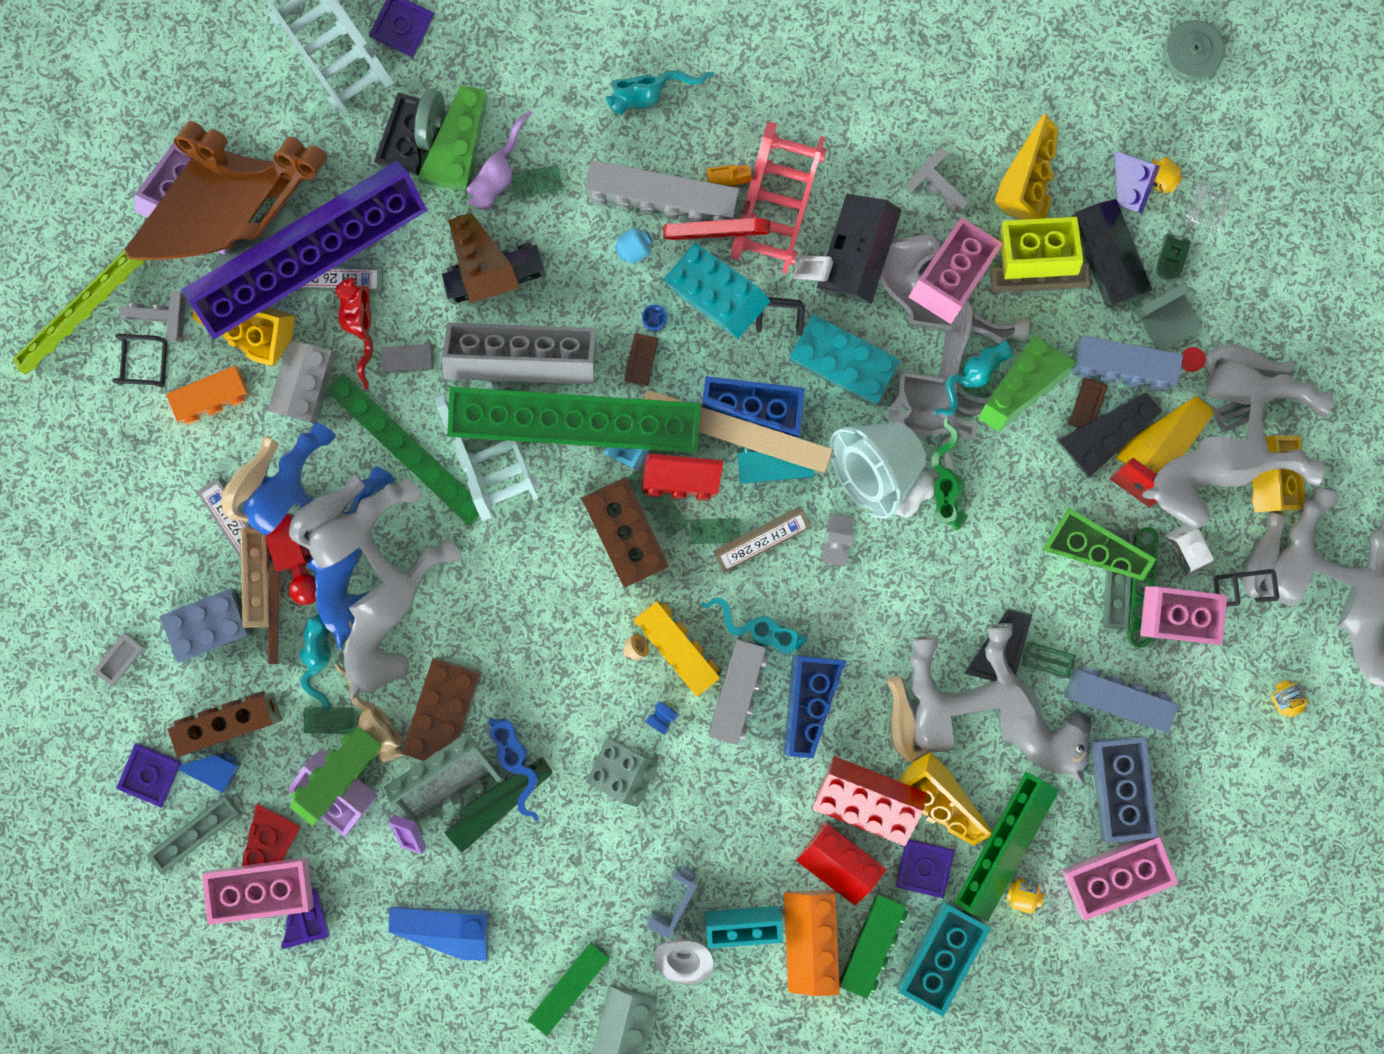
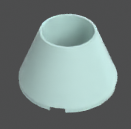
(877, 464)

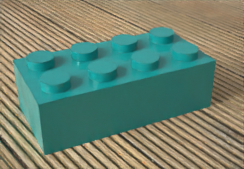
(716, 290)
(844, 360)
(943, 958)

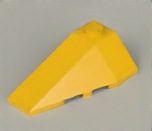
(1026, 181)
(1168, 436)
(946, 800)

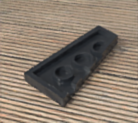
(1103, 437)

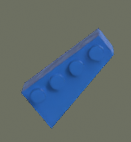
(756, 402)
(809, 701)

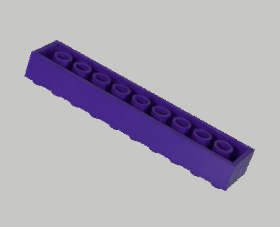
(305, 250)

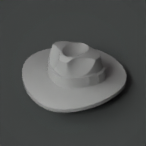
(684, 960)

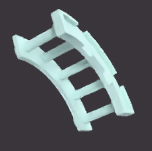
(343, 26)
(470, 460)

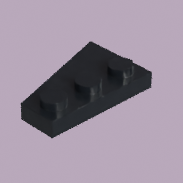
(981, 666)

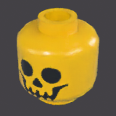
(1168, 175)

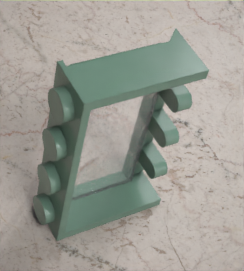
(441, 780)

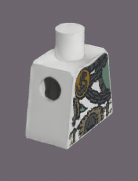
(1189, 549)

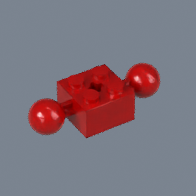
(292, 556)

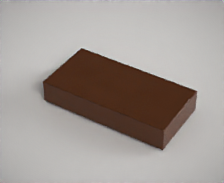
(641, 359)
(1088, 402)

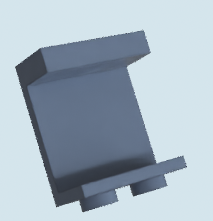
(663, 925)

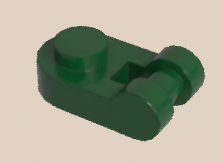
(1170, 265)

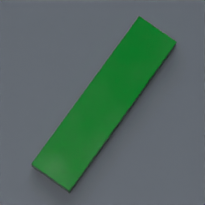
(568, 988)

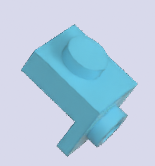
(629, 457)

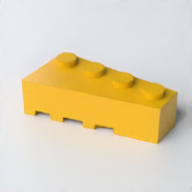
(677, 648)

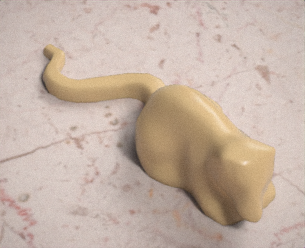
(378, 726)

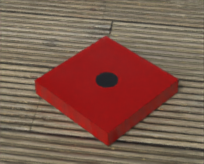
(1135, 480)

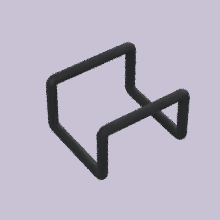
(785, 303)
(123, 337)
(1235, 576)

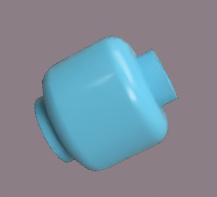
(634, 245)

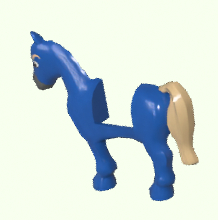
(269, 499)

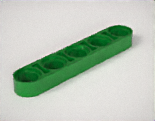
(1137, 598)

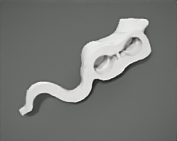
(923, 486)

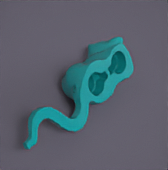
(645, 90)
(976, 373)
(763, 630)
(315, 655)

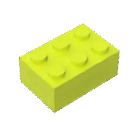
(1041, 247)

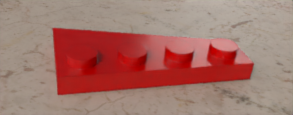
(269, 837)

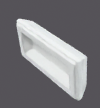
(813, 268)

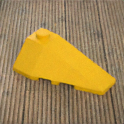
(262, 336)

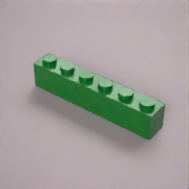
(1006, 846)

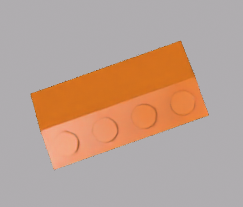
(811, 942)

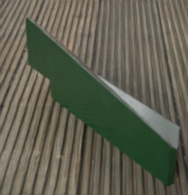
(492, 806)

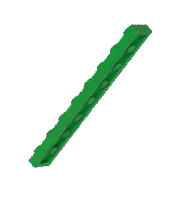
(404, 448)

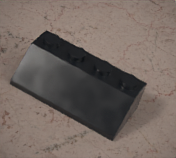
(1111, 253)
(525, 263)

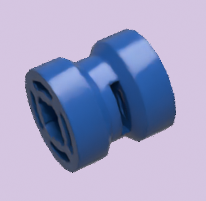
(654, 318)
(662, 717)

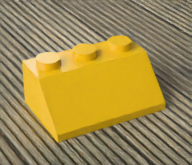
(1279, 487)

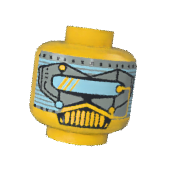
(1290, 698)
(1025, 895)

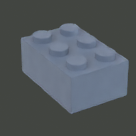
(205, 625)

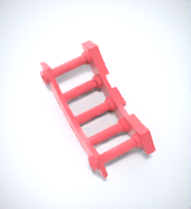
(757, 193)

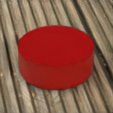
(1193, 359)

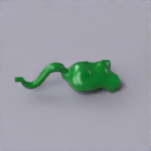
(949, 486)

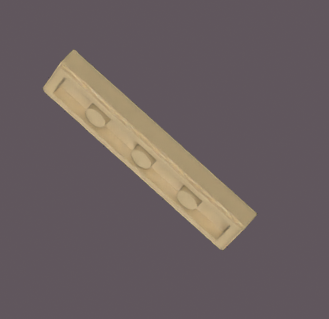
(254, 579)

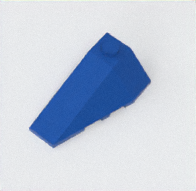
(450, 931)

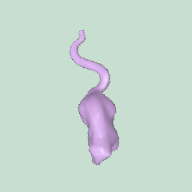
(495, 173)

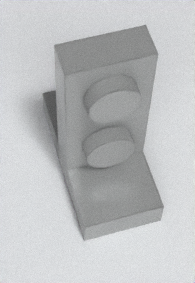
(937, 184)
(159, 313)
(837, 539)

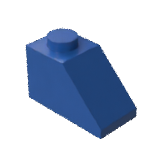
(215, 770)

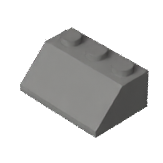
(302, 381)

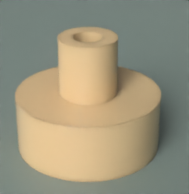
(635, 647)

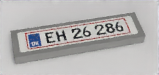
(211, 497)

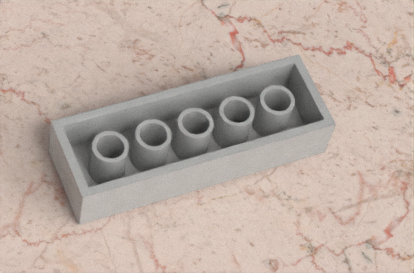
(659, 193)
(519, 353)

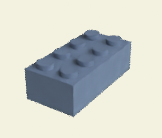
(1127, 363)
(1126, 702)
(1124, 788)

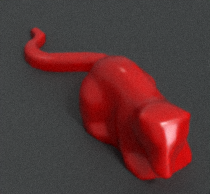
(355, 318)

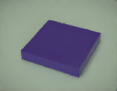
(401, 26)
(149, 775)
(925, 868)

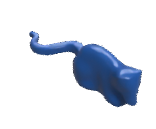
(512, 757)

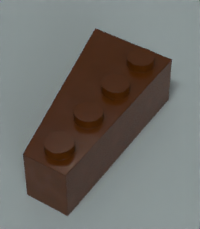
(480, 261)

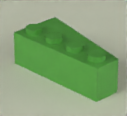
(456, 145)
(1028, 379)
(1092, 544)

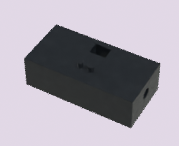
(860, 247)

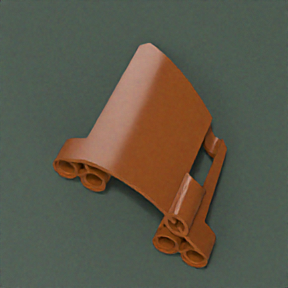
(220, 195)

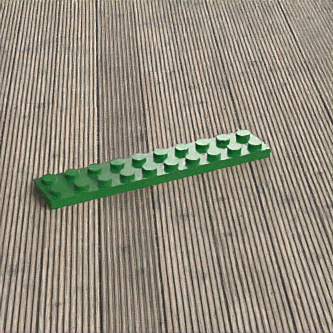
(573, 419)

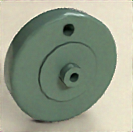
(1194, 50)
(429, 118)

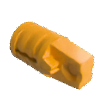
(729, 175)

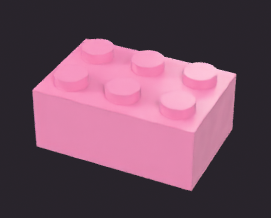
(1183, 615)

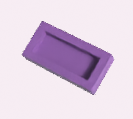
(407, 834)

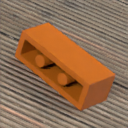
(208, 395)

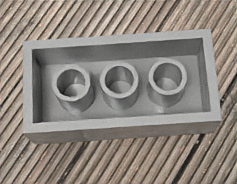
(737, 691)

